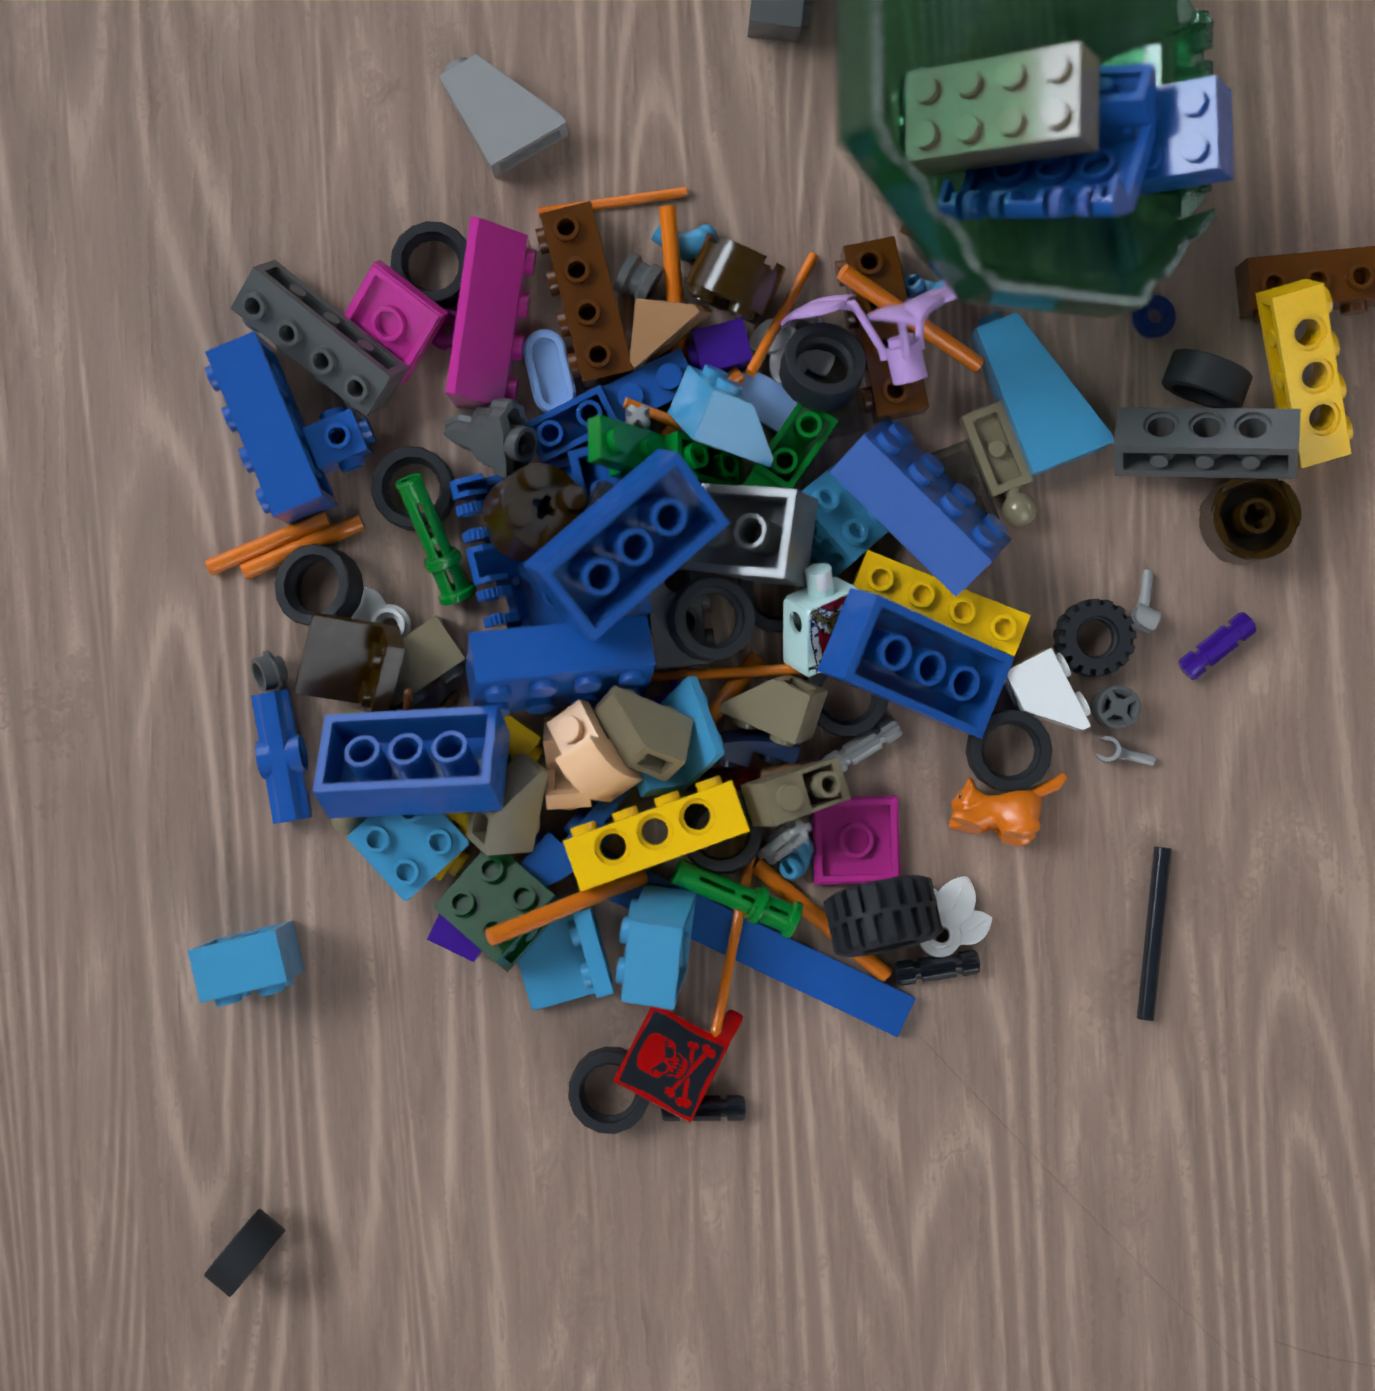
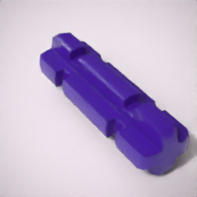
(1217, 645)

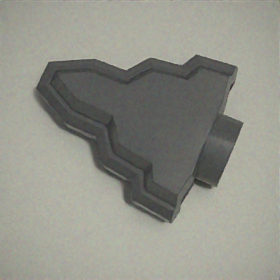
(495, 435)

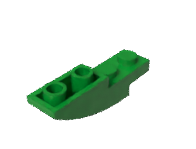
(626, 446)
(793, 448)

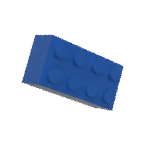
(1191, 136)
(269, 427)
(921, 505)
(626, 543)
(915, 662)
(556, 666)
(412, 762)

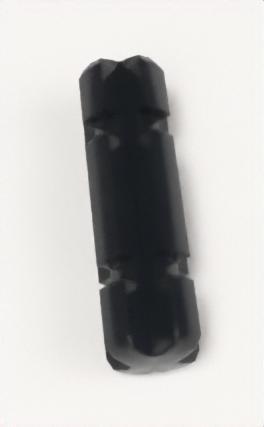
(935, 968)
(714, 1108)

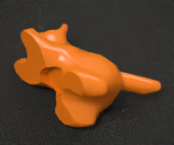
(1010, 814)

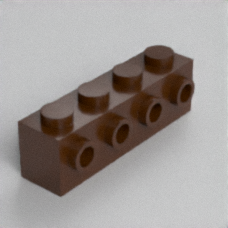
(881, 264)
(1345, 273)
(586, 295)

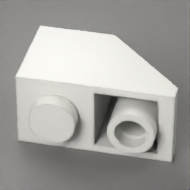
(1042, 690)

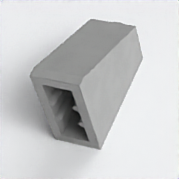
(500, 114)

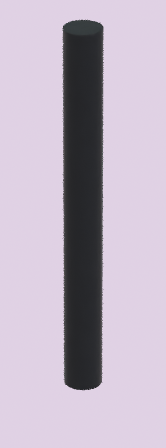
(1154, 933)

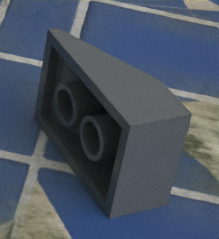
(765, 536)

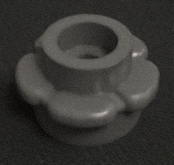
(269, 671)

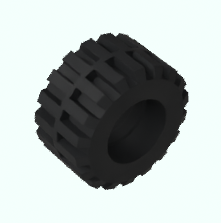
(883, 915)

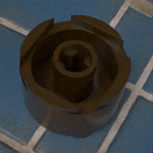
(735, 277)
(531, 509)
(1275, 515)

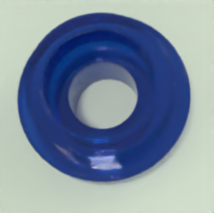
(1146, 327)

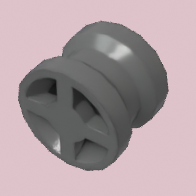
(638, 277)
(1123, 703)

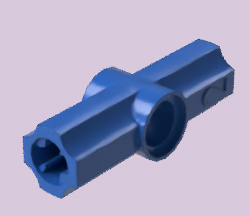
(281, 756)

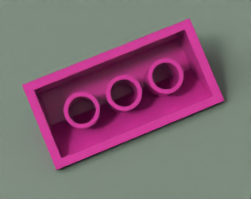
(490, 315)

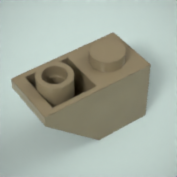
(429, 657)
(782, 707)
(645, 733)
(795, 792)
(519, 821)

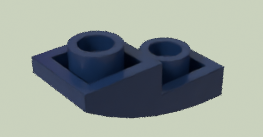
(741, 744)

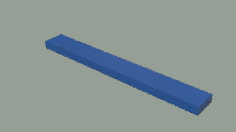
(792, 962)

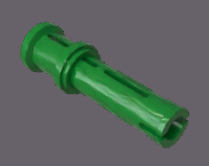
(441, 561)
(755, 903)

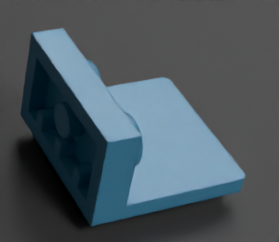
(842, 525)
(704, 744)
(408, 848)
(567, 962)

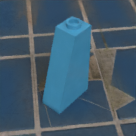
(1039, 399)

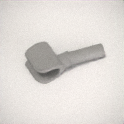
(1143, 616)
(1125, 753)

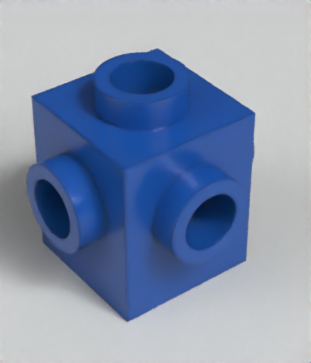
(326, 435)

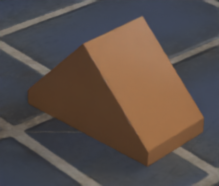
(660, 327)

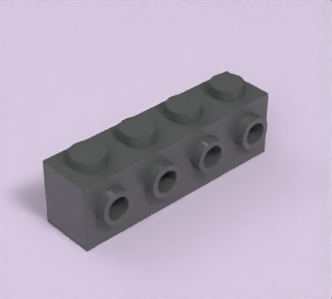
(319, 338)

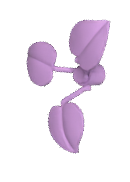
(904, 350)

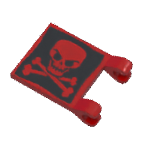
(674, 1060)

